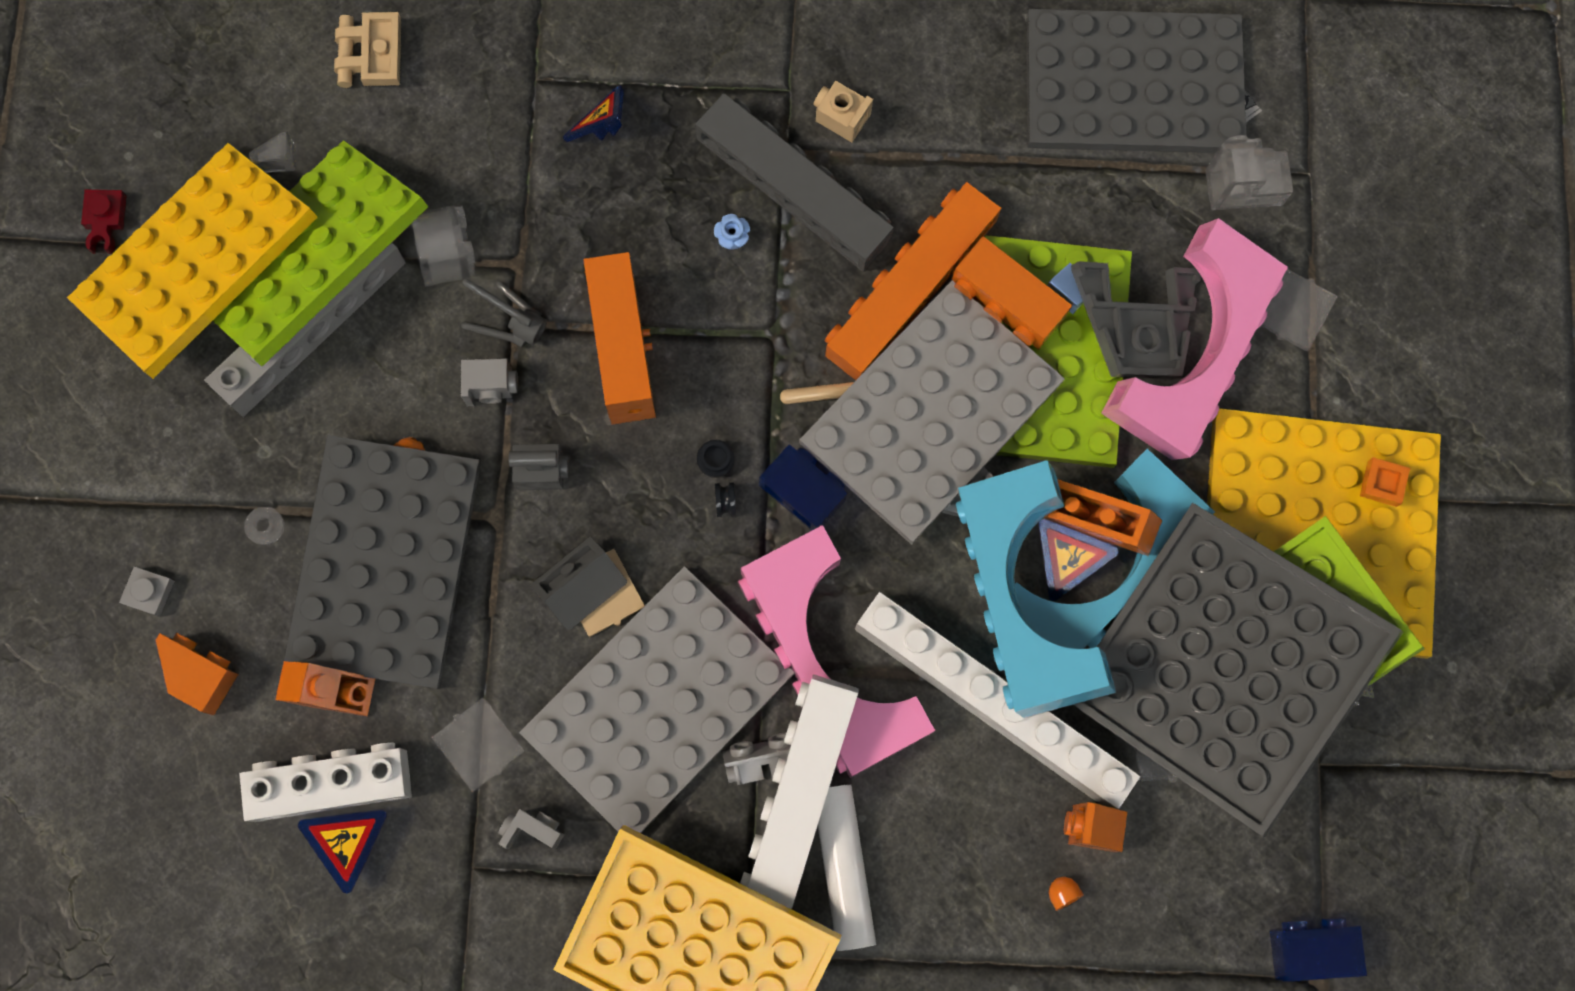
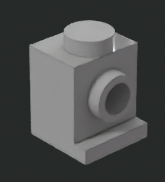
(487, 381)

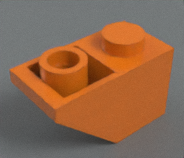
(192, 676)
(325, 688)
(1096, 827)

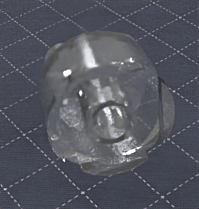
(441, 245)

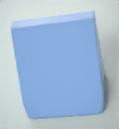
(1066, 287)

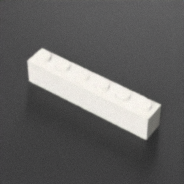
(801, 789)

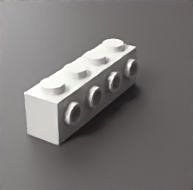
(325, 784)

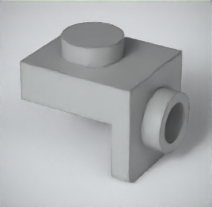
(540, 827)

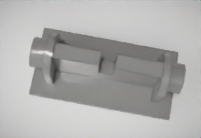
(749, 757)

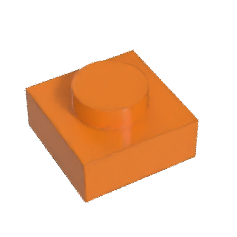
(1384, 482)

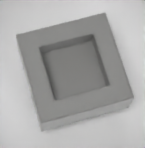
(146, 591)

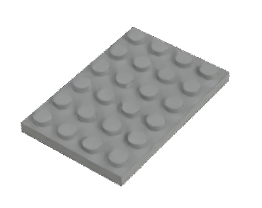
(931, 412)
(657, 703)

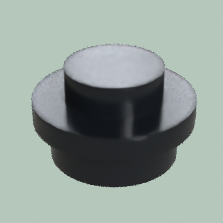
(715, 458)

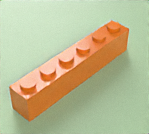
(912, 281)

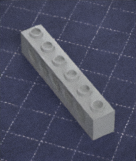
(246, 383)

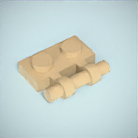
(379, 49)

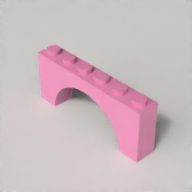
(1240, 287)
(782, 589)

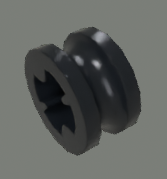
(725, 499)

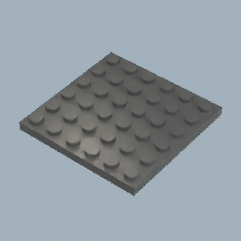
(1236, 667)

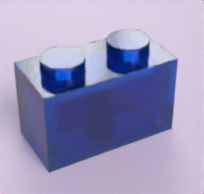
(803, 487)
(1317, 952)

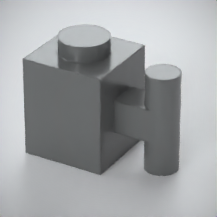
(538, 467)

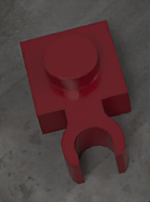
(101, 214)

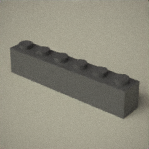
(794, 181)

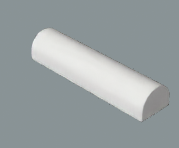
(845, 870)

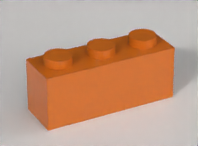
(1010, 293)
(1107, 518)

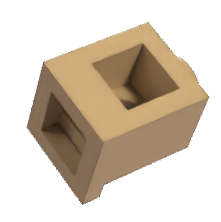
(845, 120)

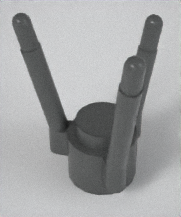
(525, 322)

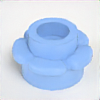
(735, 240)

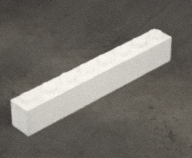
(982, 694)

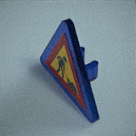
(601, 118)
(1070, 556)
(344, 843)

